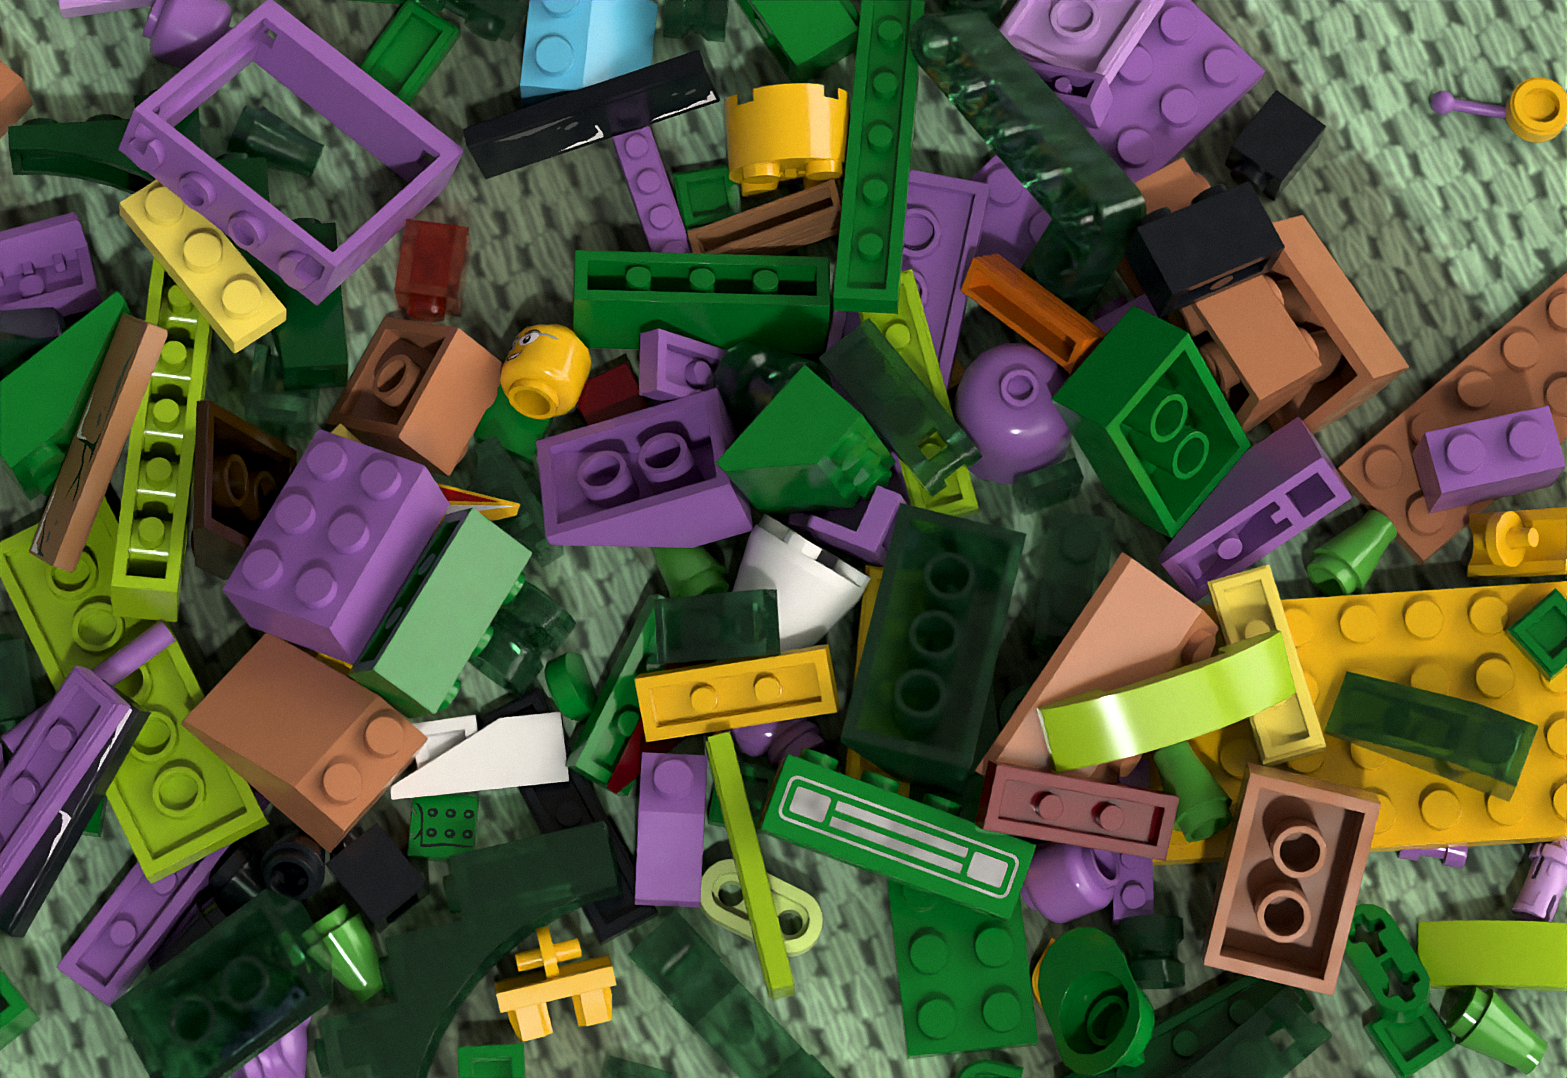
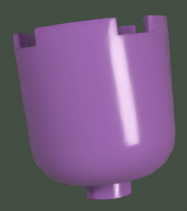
(1010, 412)

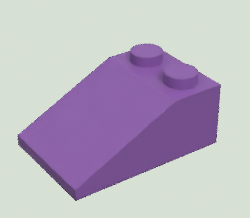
(644, 478)

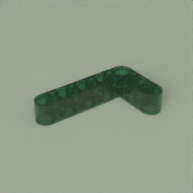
(1042, 145)

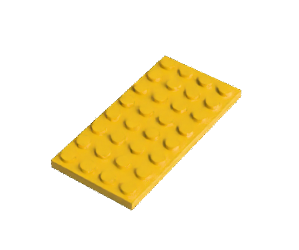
(1431, 642)

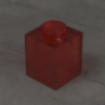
(432, 270)

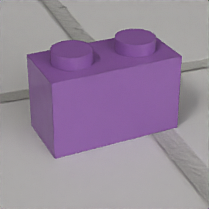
(1488, 459)

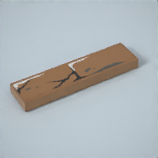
(98, 442)

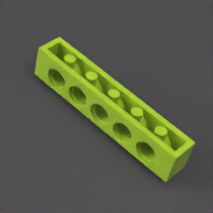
(161, 461)

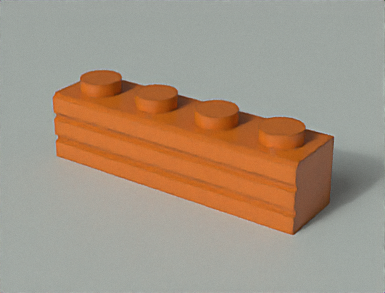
(1031, 311)

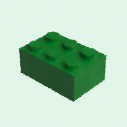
(1151, 421)

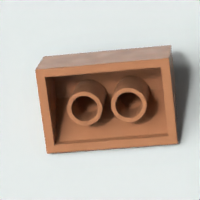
(1350, 342)

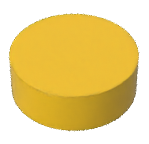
(1537, 110)

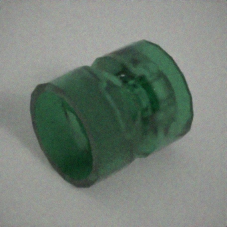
(754, 375)
(520, 636)

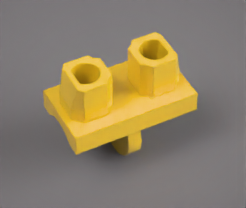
(1519, 543)
(585, 981)

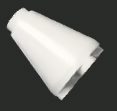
(810, 582)

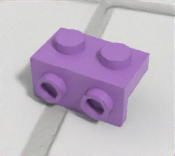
(48, 267)

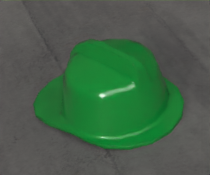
(1094, 1003)

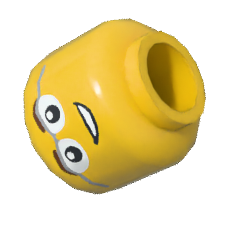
(545, 371)

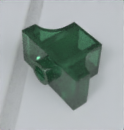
(501, 479)

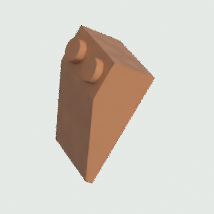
(305, 737)

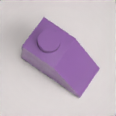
(671, 829)

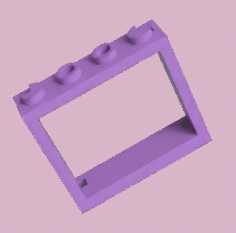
(334, 90)

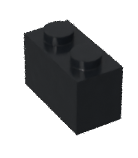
(1202, 247)

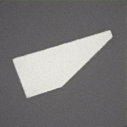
(499, 756)

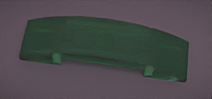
(719, 1006)

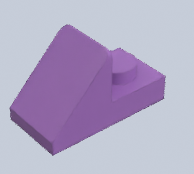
(675, 366)

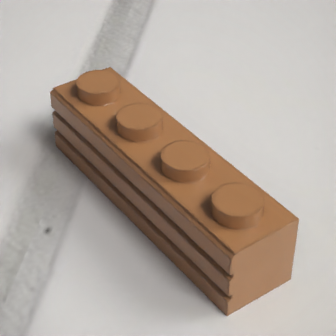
(774, 225)

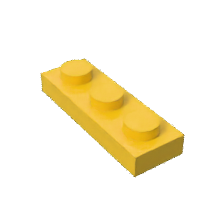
(737, 693)

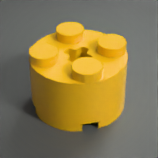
(786, 138)

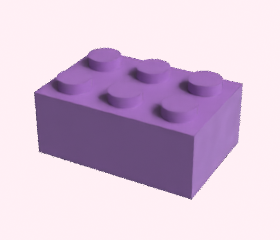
(336, 546)

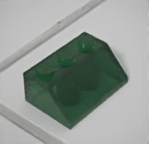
(230, 992)

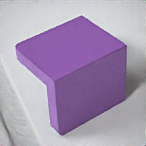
(860, 531)

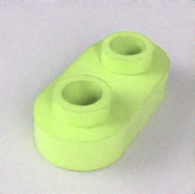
(786, 900)

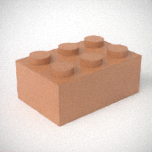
(1290, 878)

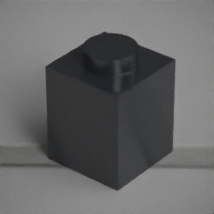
(1274, 146)
(376, 876)

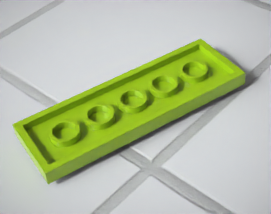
(171, 788)

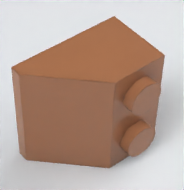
(419, 393)

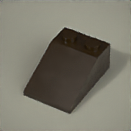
(234, 485)

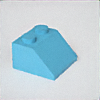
(583, 44)

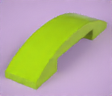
(1169, 706)
(1494, 954)

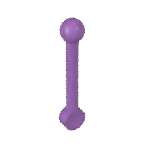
(1444, 103)

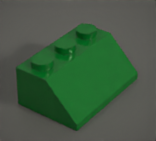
(807, 452)

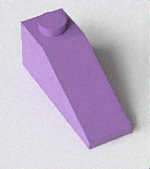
(1255, 509)

